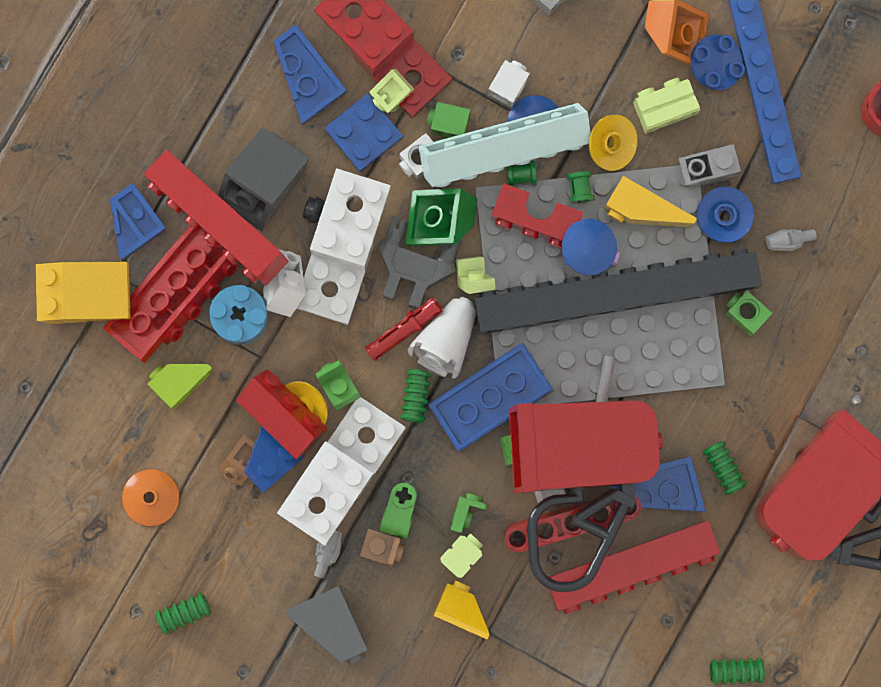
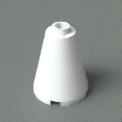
(445, 340)

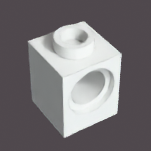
(509, 82)
(407, 165)

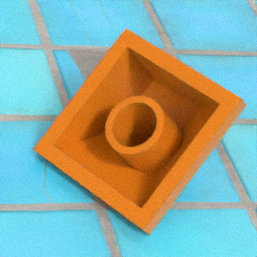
(676, 27)

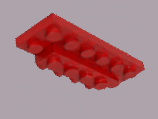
(172, 294)

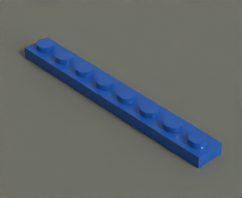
(765, 90)

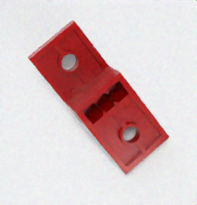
(385, 43)

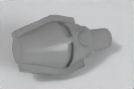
(789, 239)
(327, 554)

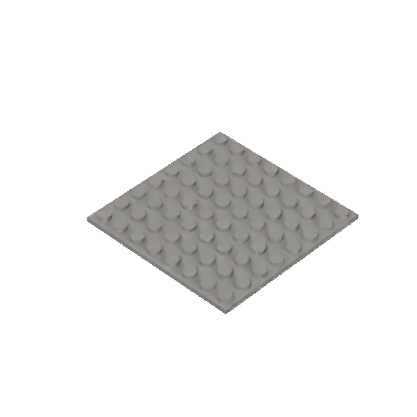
(652, 346)

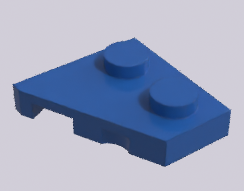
(133, 221)
(269, 461)

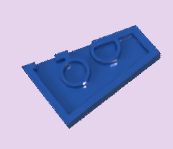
(307, 74)
(671, 488)

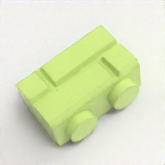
(666, 105)
(463, 553)

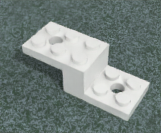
(343, 245)
(341, 470)

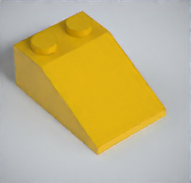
(82, 292)

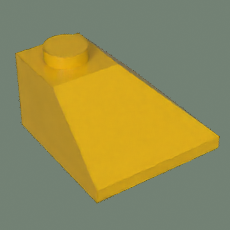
(461, 609)

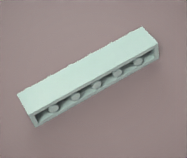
(505, 145)

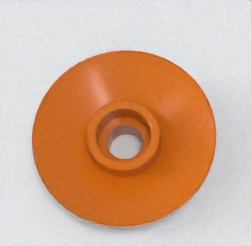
(165, 500)

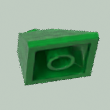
(440, 216)

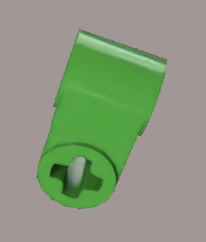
(399, 516)

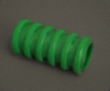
(415, 396)
(724, 467)
(183, 613)
(737, 671)

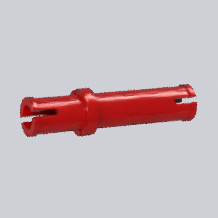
(413, 322)

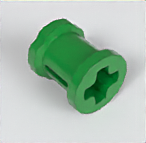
(522, 174)
(580, 187)

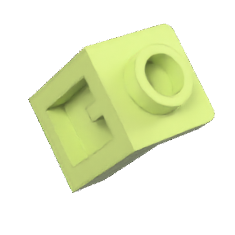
(391, 91)
(472, 275)

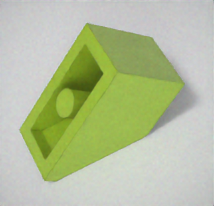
(178, 381)

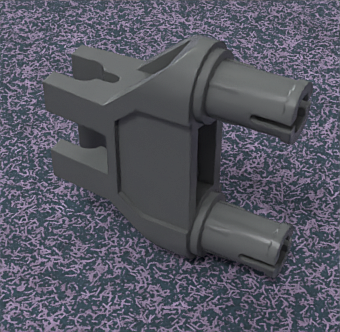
(413, 267)

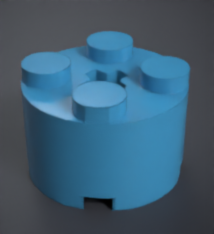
(223, 311)

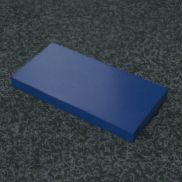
(484, 398)

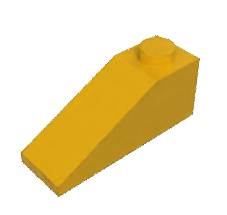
(640, 206)

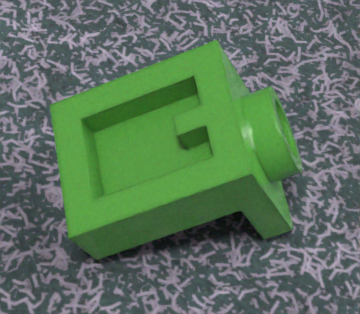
(337, 385)
(462, 516)

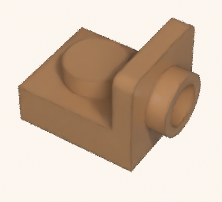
(236, 461)
(382, 547)

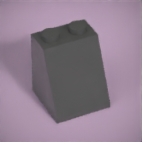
(262, 178)
(331, 624)

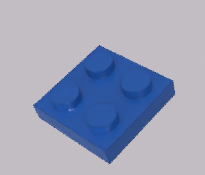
(363, 133)

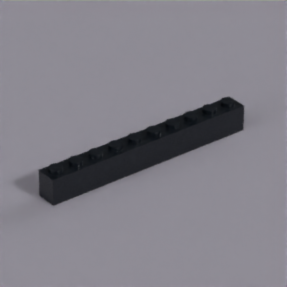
(617, 292)

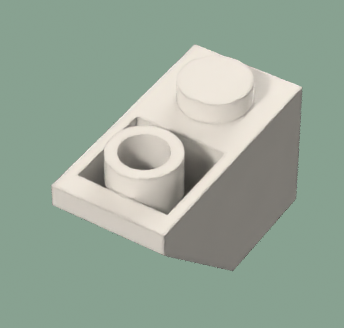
(286, 288)

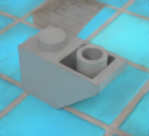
(710, 166)

